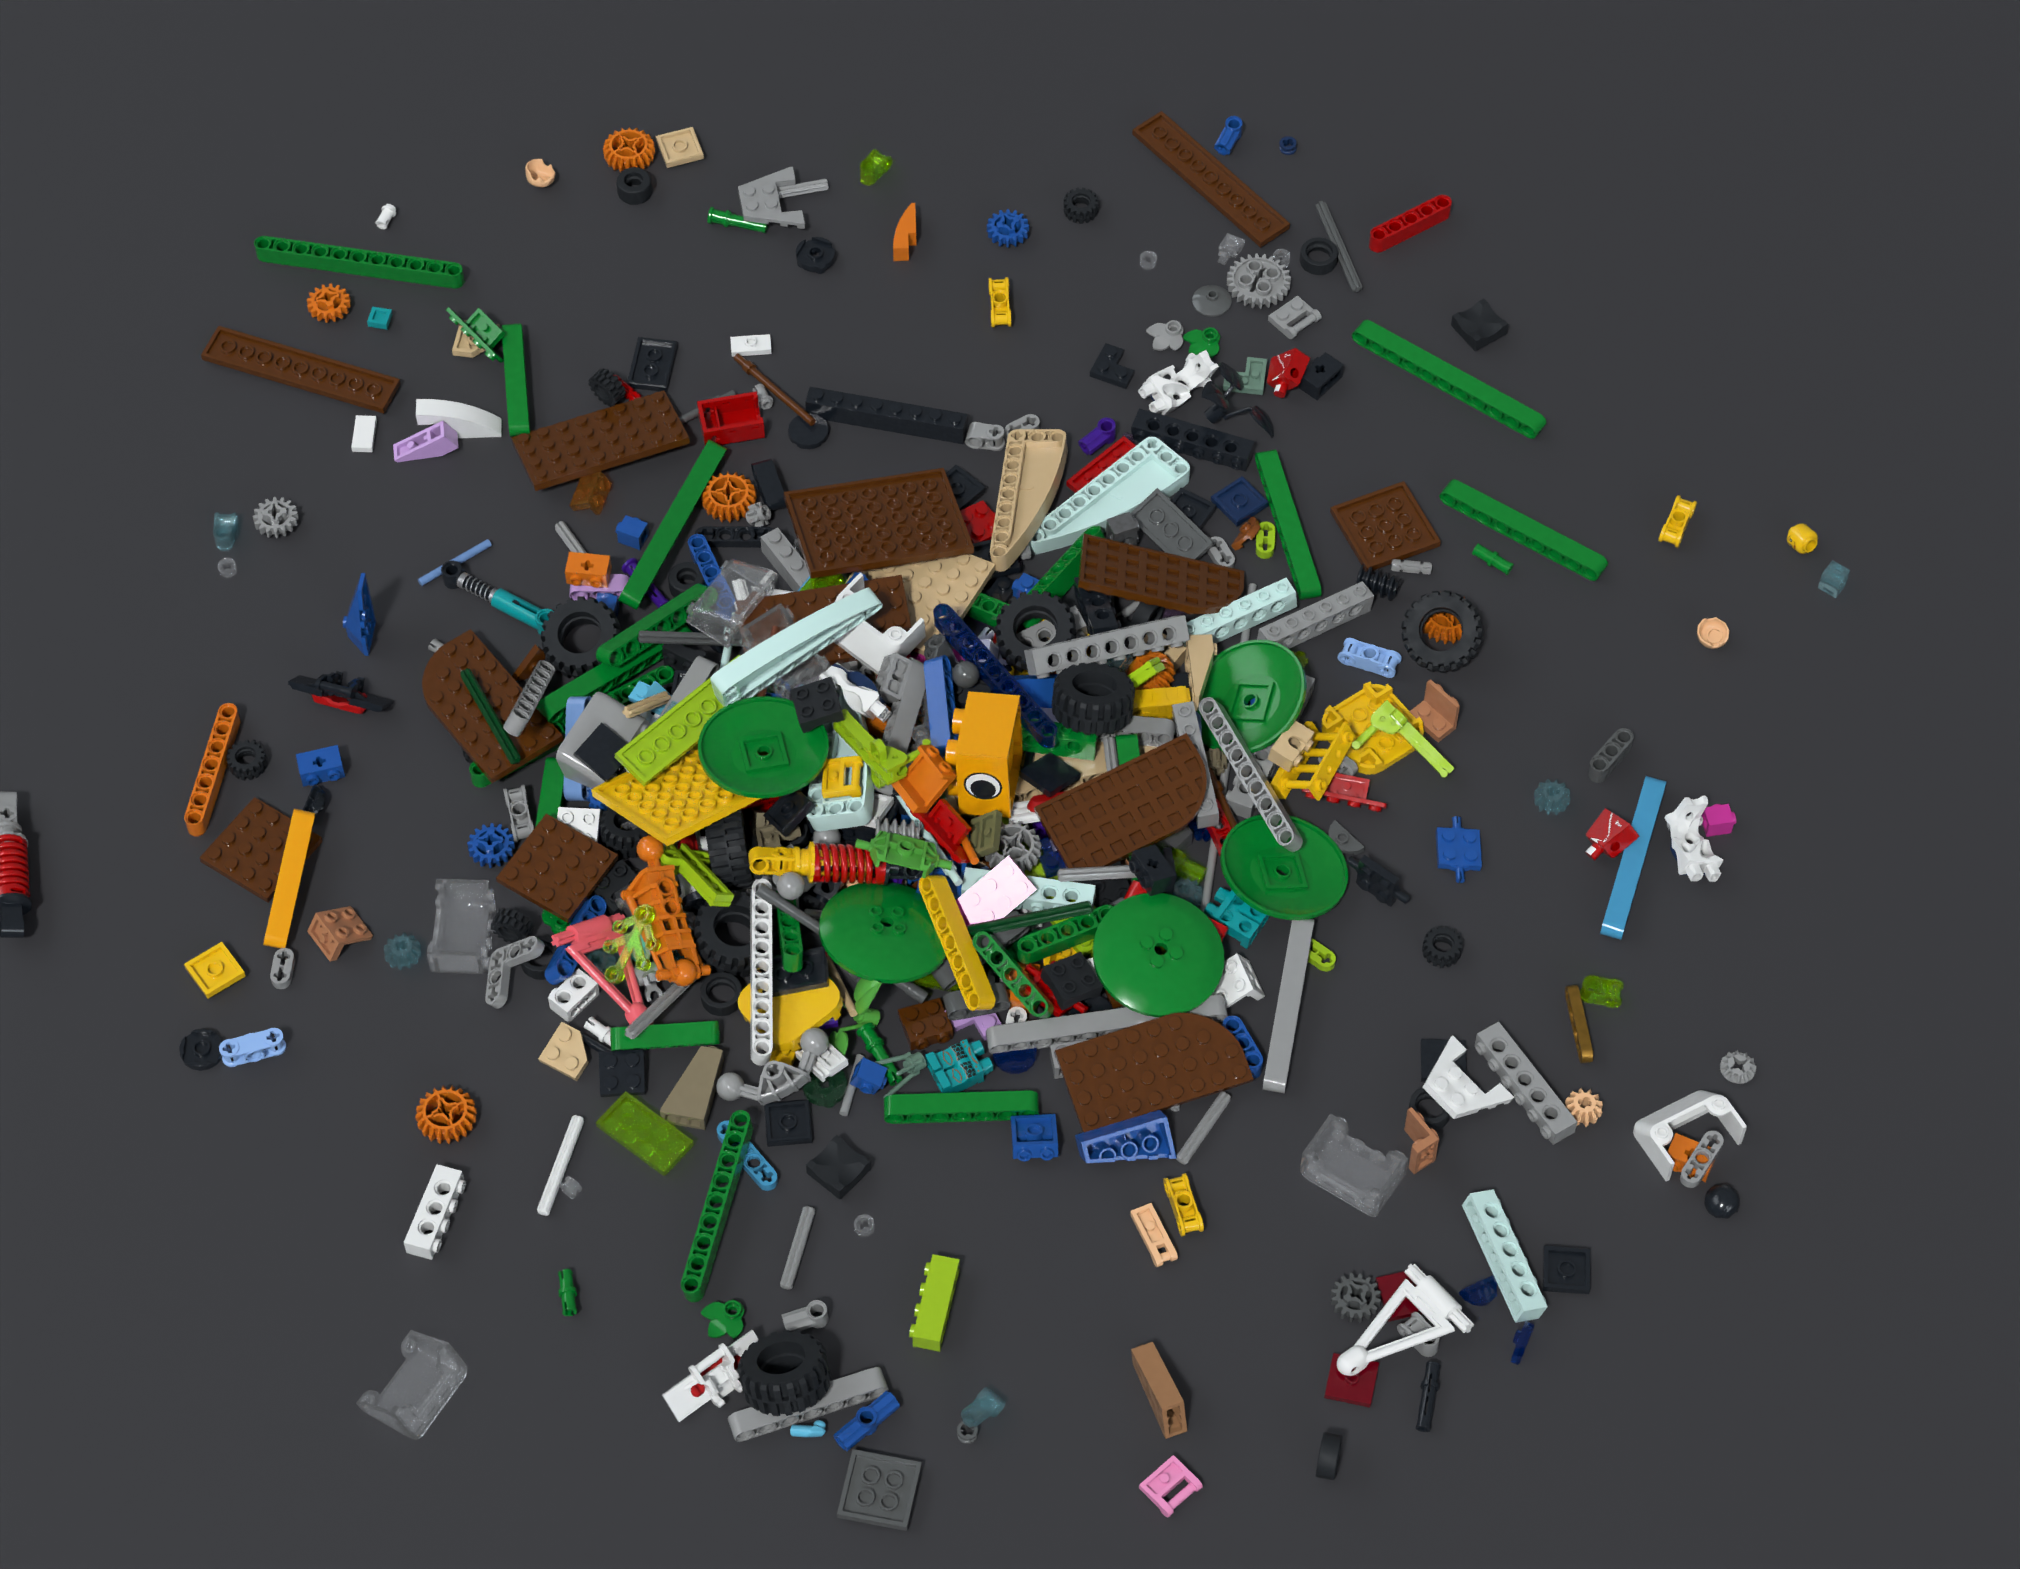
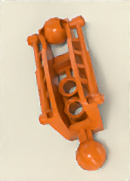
(658, 889)

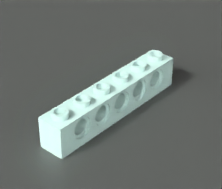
(1246, 612)
(1045, 887)
(1504, 1256)

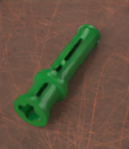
(728, 219)
(875, 1046)

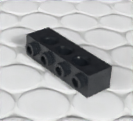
(1096, 610)

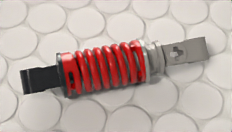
(13, 870)

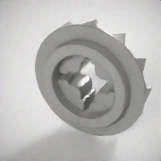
(1736, 1075)

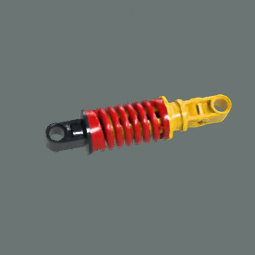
(823, 861)

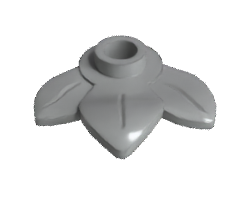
(1166, 335)

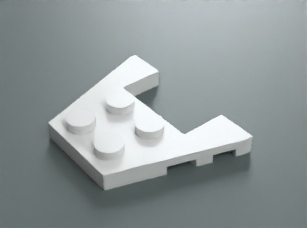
(1455, 1090)

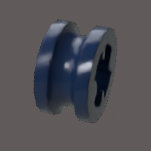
(1290, 149)

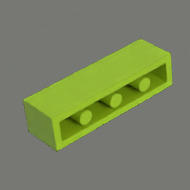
(935, 1302)

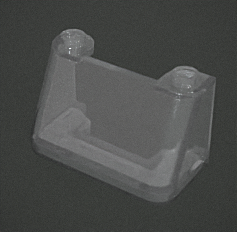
(731, 599)
(418, 1387)

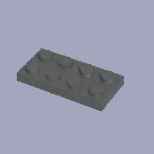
(1170, 527)

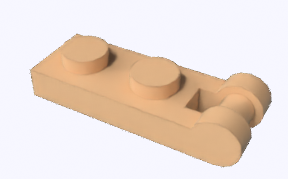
(1153, 1234)

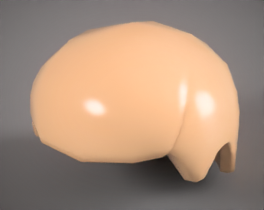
(539, 174)
(1712, 633)

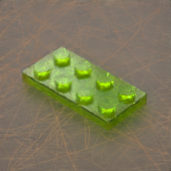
(644, 1133)

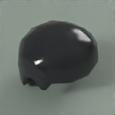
(1722, 1201)

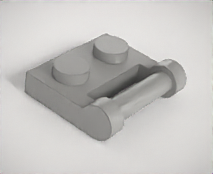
(1290, 314)

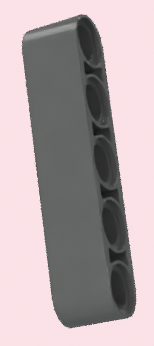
(944, 973)

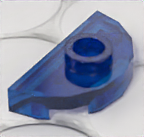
(1015, 1061)
(1481, 1292)
(1521, 1340)

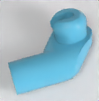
(816, 1430)

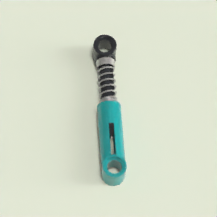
(508, 603)

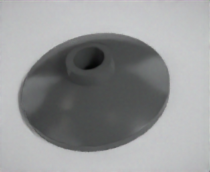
(1211, 300)

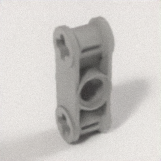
(517, 802)

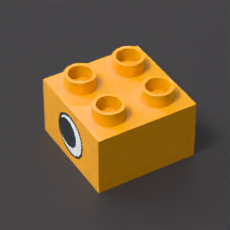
(986, 753)

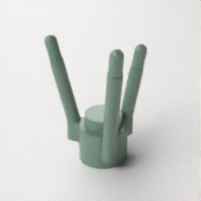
(912, 1064)

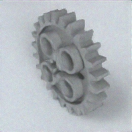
(1269, 288)

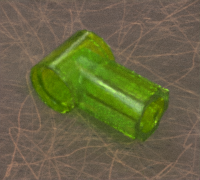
(1186, 867)

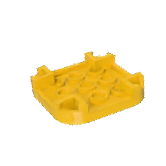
(1381, 748)
(796, 1013)

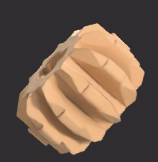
(1591, 1105)

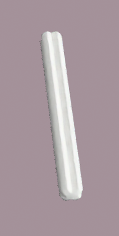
(560, 1165)

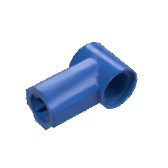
(1229, 135)

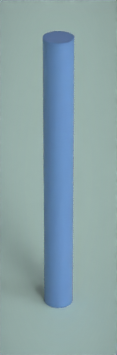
(461, 558)

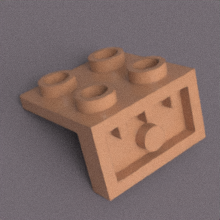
(1437, 712)
(337, 928)
(1425, 1141)

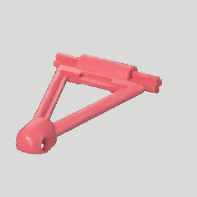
(590, 936)

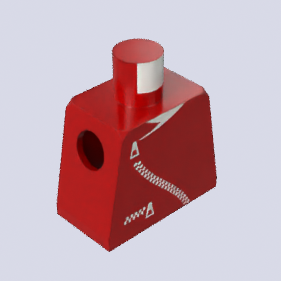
(1286, 371)
(1609, 835)

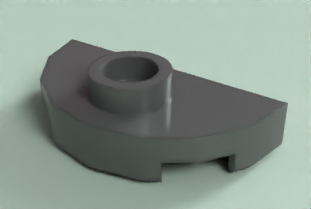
(1344, 839)

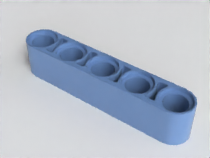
(574, 707)

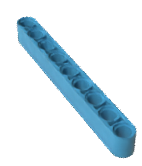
(1633, 858)

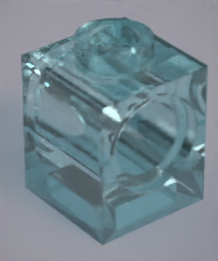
(1834, 579)

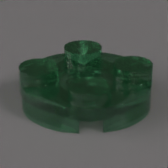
(826, 1096)

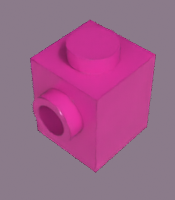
(1718, 820)

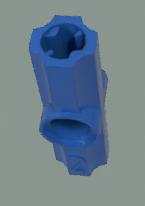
(856, 1430)

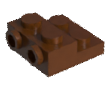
(925, 1024)

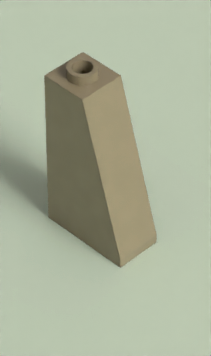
(695, 1091)

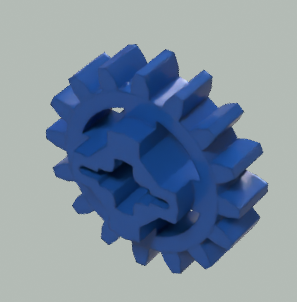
(1007, 228)
(491, 845)

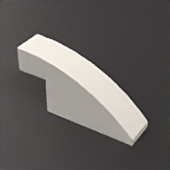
(463, 418)

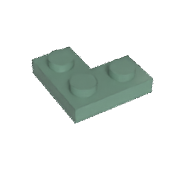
(1252, 378)

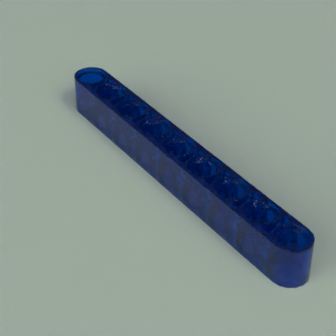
(993, 666)

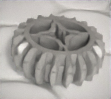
(1011, 844)

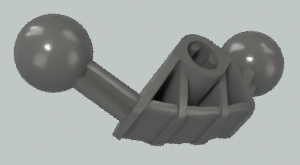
(964, 673)

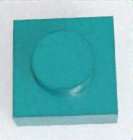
(379, 318)

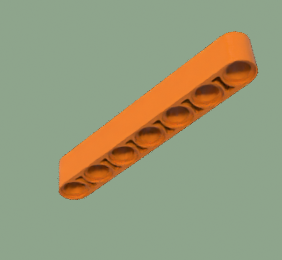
(213, 778)

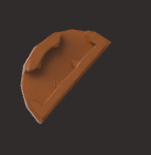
(1247, 531)

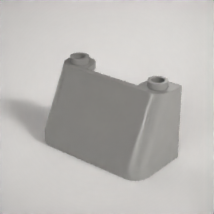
(599, 709)

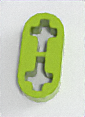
(1269, 540)
(1321, 952)

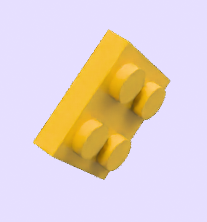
(214, 970)

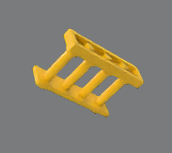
(1324, 772)

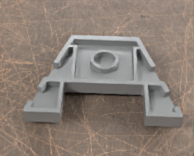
(761, 201)

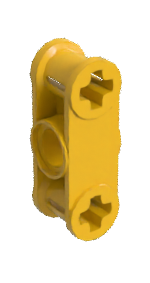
(999, 302)
(1677, 521)
(1188, 1216)

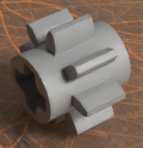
(758, 515)

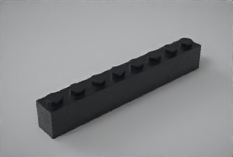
(887, 415)

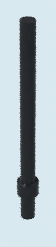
(752, 837)

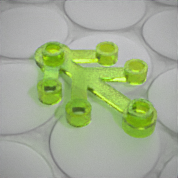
(631, 941)

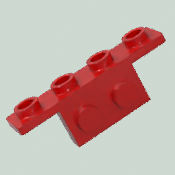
(1349, 789)
(947, 828)

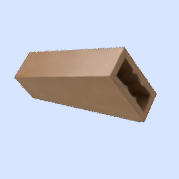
(1160, 1390)

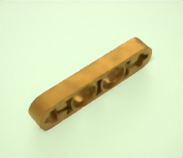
(1579, 1024)

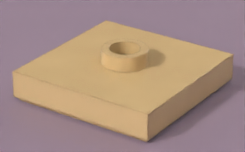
(679, 147)

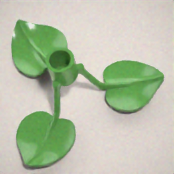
(863, 995)

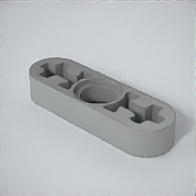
(1701, 1149)

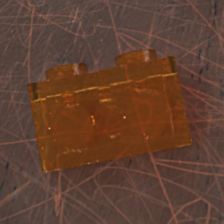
(591, 493)

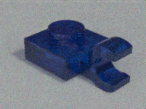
(1050, 861)

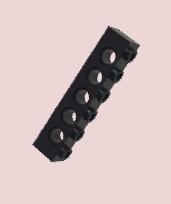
(1194, 439)

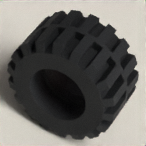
(618, 840)

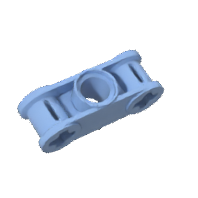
(1369, 657)
(252, 1047)

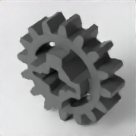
(1357, 1289)

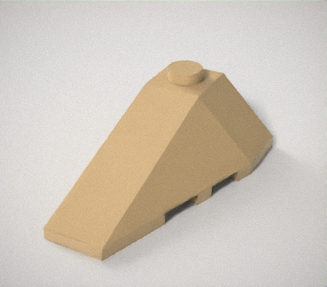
(1198, 664)

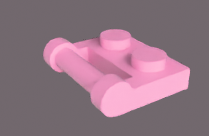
(1165, 1480)

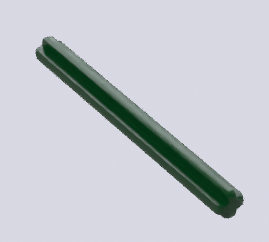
(490, 716)
(1031, 918)

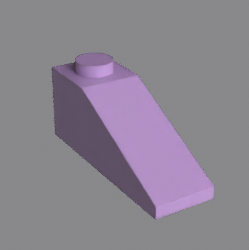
(428, 443)

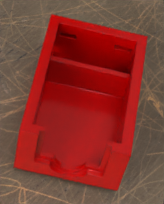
(731, 418)

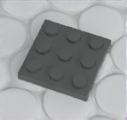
(879, 1490)

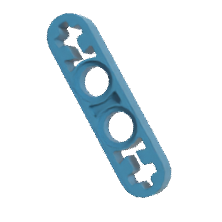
(753, 1153)

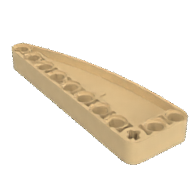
(1027, 488)

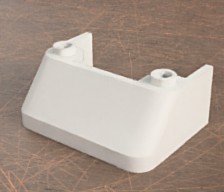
(869, 644)
(1656, 1129)

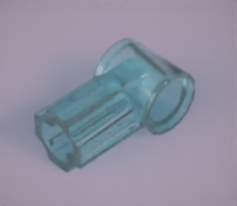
(985, 1405)

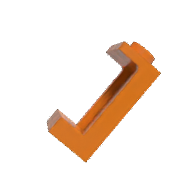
(925, 780)

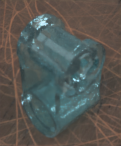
(225, 530)

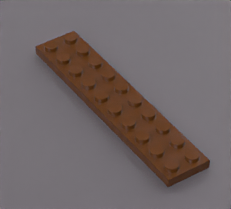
(1211, 179)
(301, 369)

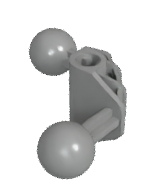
(791, 884)
(777, 1077)

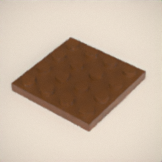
(1385, 526)
(253, 849)
(557, 868)

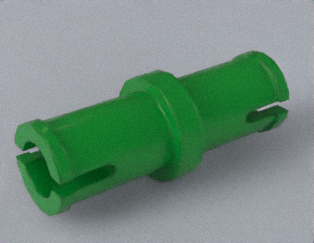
(1492, 559)
(567, 1292)

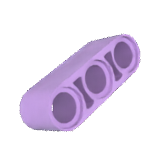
(616, 585)

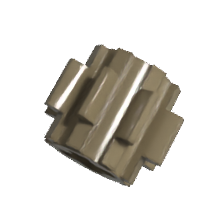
(1216, 760)

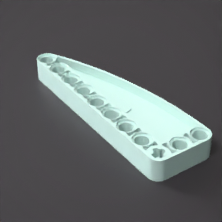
(1113, 493)
(791, 647)
(845, 810)

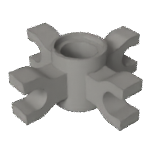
(647, 978)

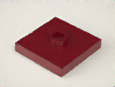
(1388, 1285)
(1351, 1389)

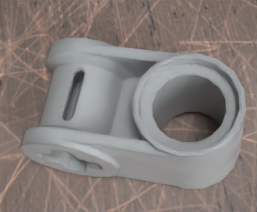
(984, 435)
(1415, 1325)

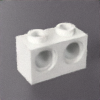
(577, 998)

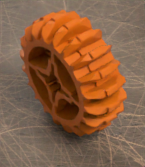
(628, 149)
(716, 496)
(1443, 627)
(1160, 680)
(437, 1124)

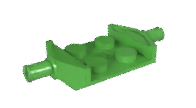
(889, 849)

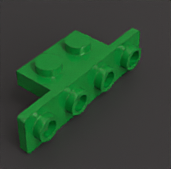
(482, 329)

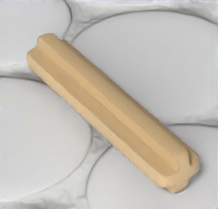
(646, 704)

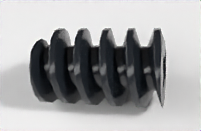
(1378, 583)

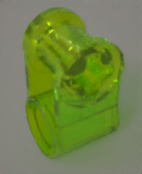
(874, 167)
(1602, 992)

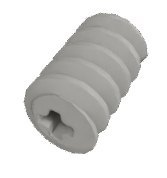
(902, 829)

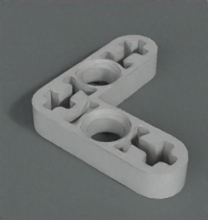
(501, 963)

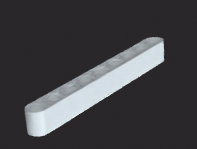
(760, 980)

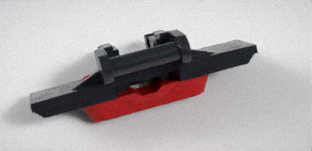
(329, 692)

